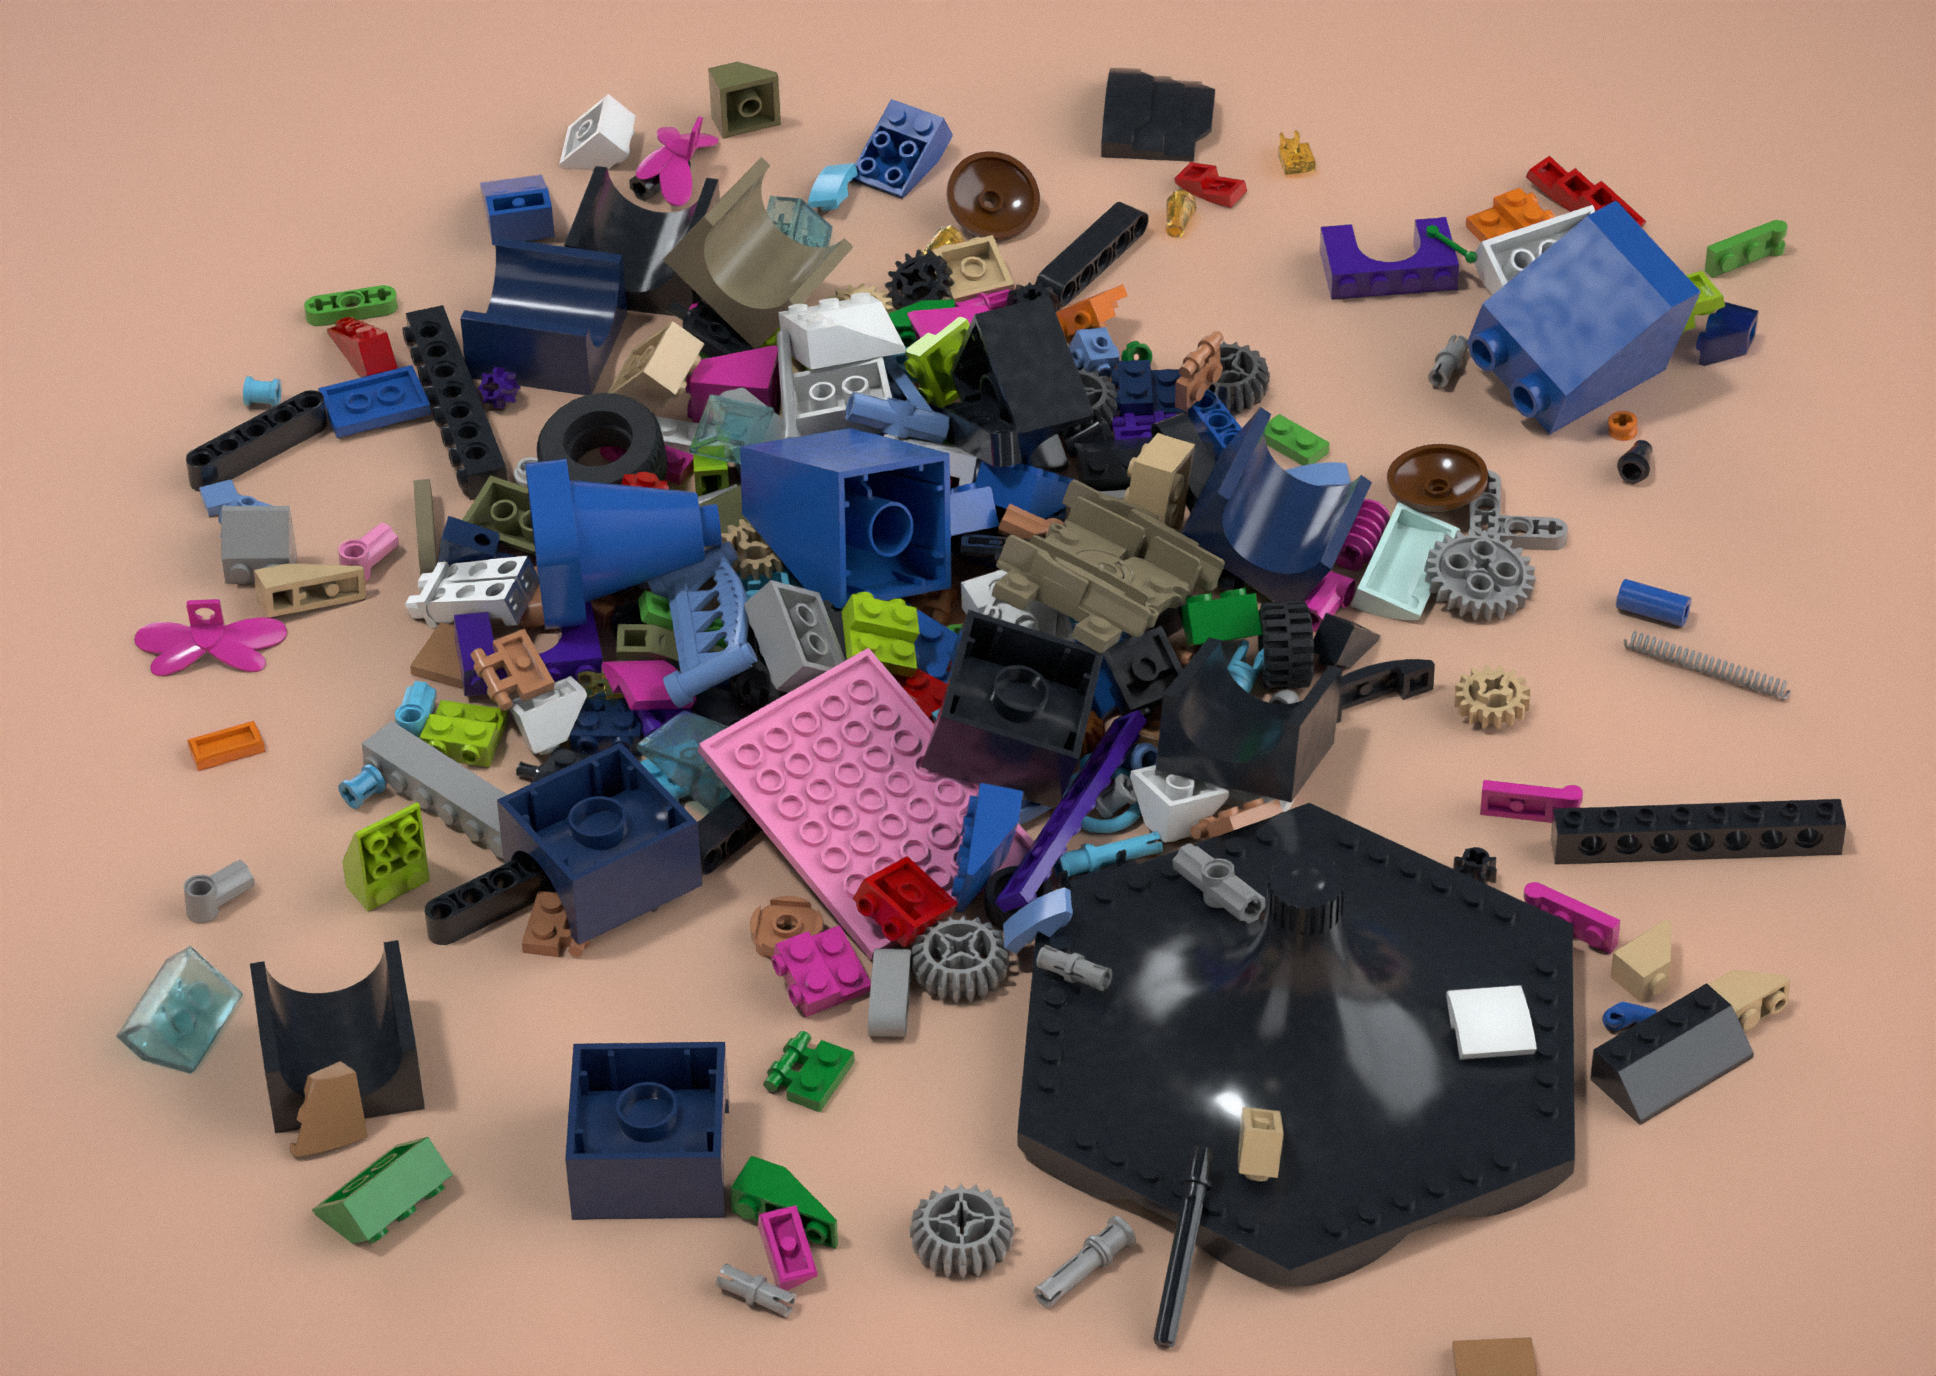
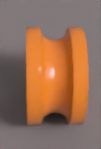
(1622, 418)

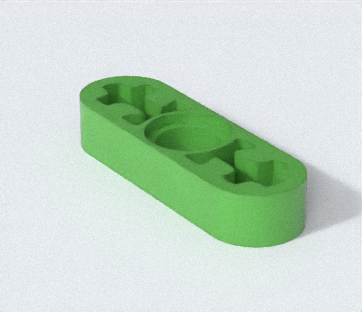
(379, 302)

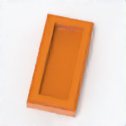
(226, 745)

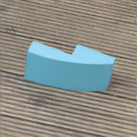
(831, 186)

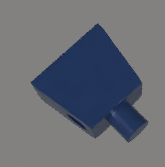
(468, 543)

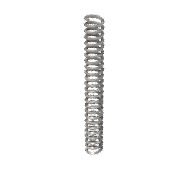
(1708, 670)

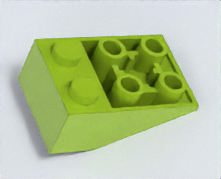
(387, 858)

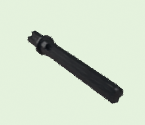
(1195, 1186)

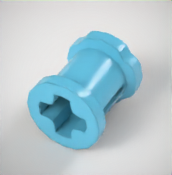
(261, 391)

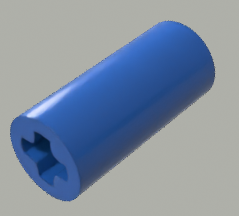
(1653, 602)

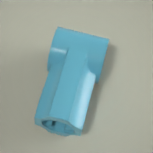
(416, 707)

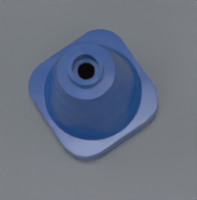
(608, 537)

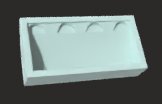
(1396, 575)

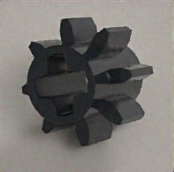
(1477, 864)

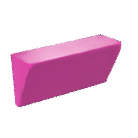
(786, 1247)

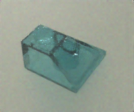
(727, 426)

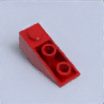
(363, 346)

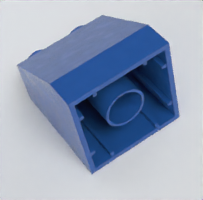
(1584, 320)
(852, 512)

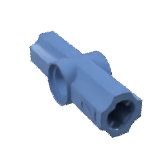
(897, 417)

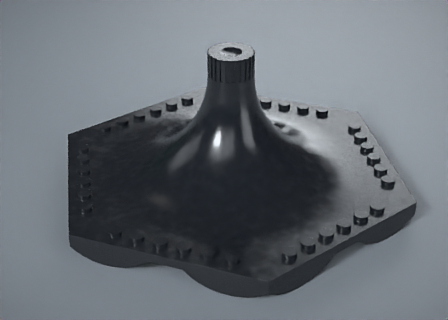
(1307, 1013)

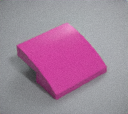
(642, 683)

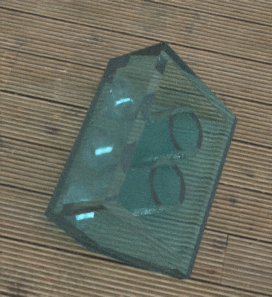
(180, 1012)

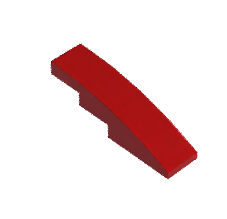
(1574, 190)

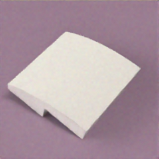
(1491, 1022)

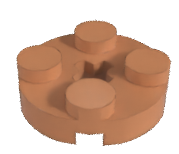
(783, 910)

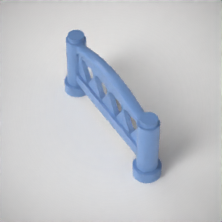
(697, 667)

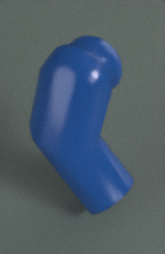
(1625, 1014)

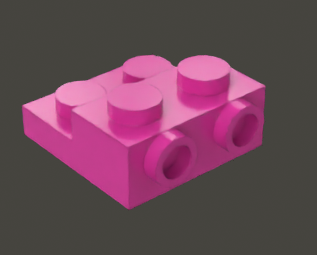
(820, 970)

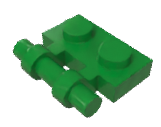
(819, 1076)

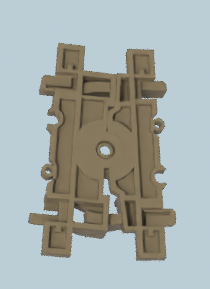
(1094, 568)

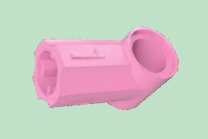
(368, 549)

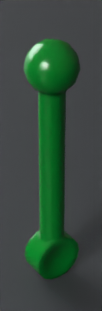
(1433, 232)

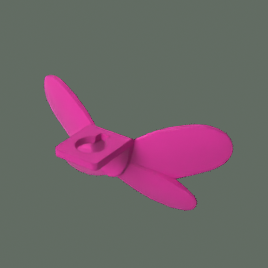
(672, 161)
(230, 643)

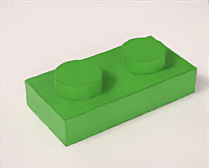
(1295, 441)

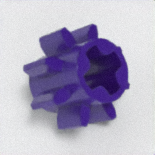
(499, 387)

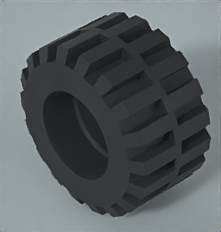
(1286, 645)

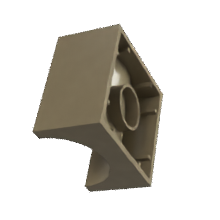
(747, 264)

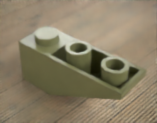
(649, 643)

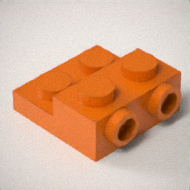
(1509, 213)
(1090, 312)

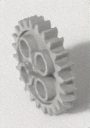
(1479, 574)

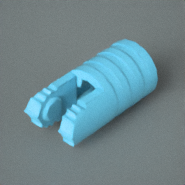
(1242, 672)

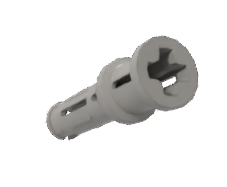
(1096, 1253)

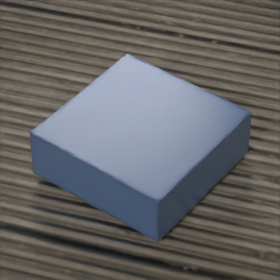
(217, 495)

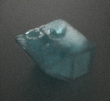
(799, 221)

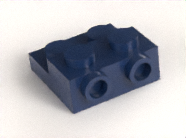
(1144, 389)
(605, 724)

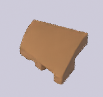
(331, 1111)

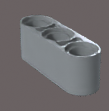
(889, 993)

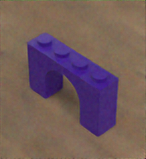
(1356, 275)
(574, 653)

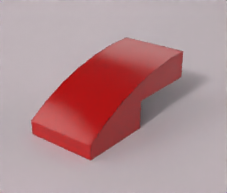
(1206, 184)

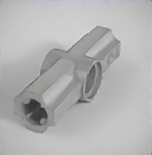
(1219, 883)

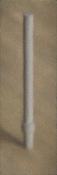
(786, 386)

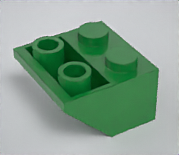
(1224, 618)

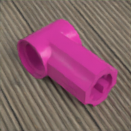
(1329, 595)

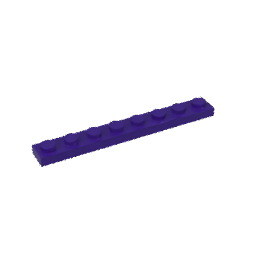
(1070, 812)

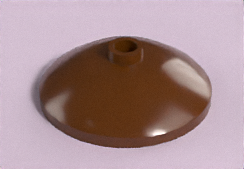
(998, 180)
(1437, 477)

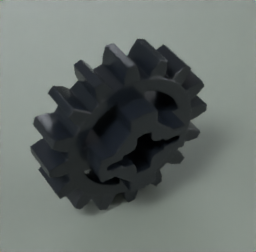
(918, 279)

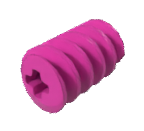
(1363, 535)

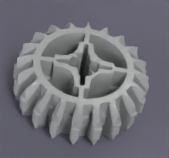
(960, 968)
(938, 1236)

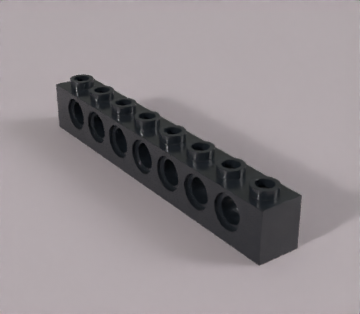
(455, 399)
(1698, 831)

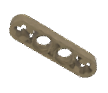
(425, 525)

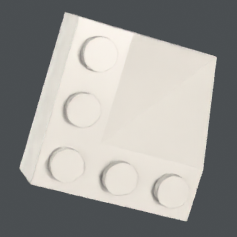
(840, 331)

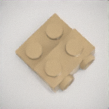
(975, 268)

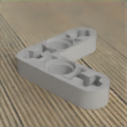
(1504, 524)

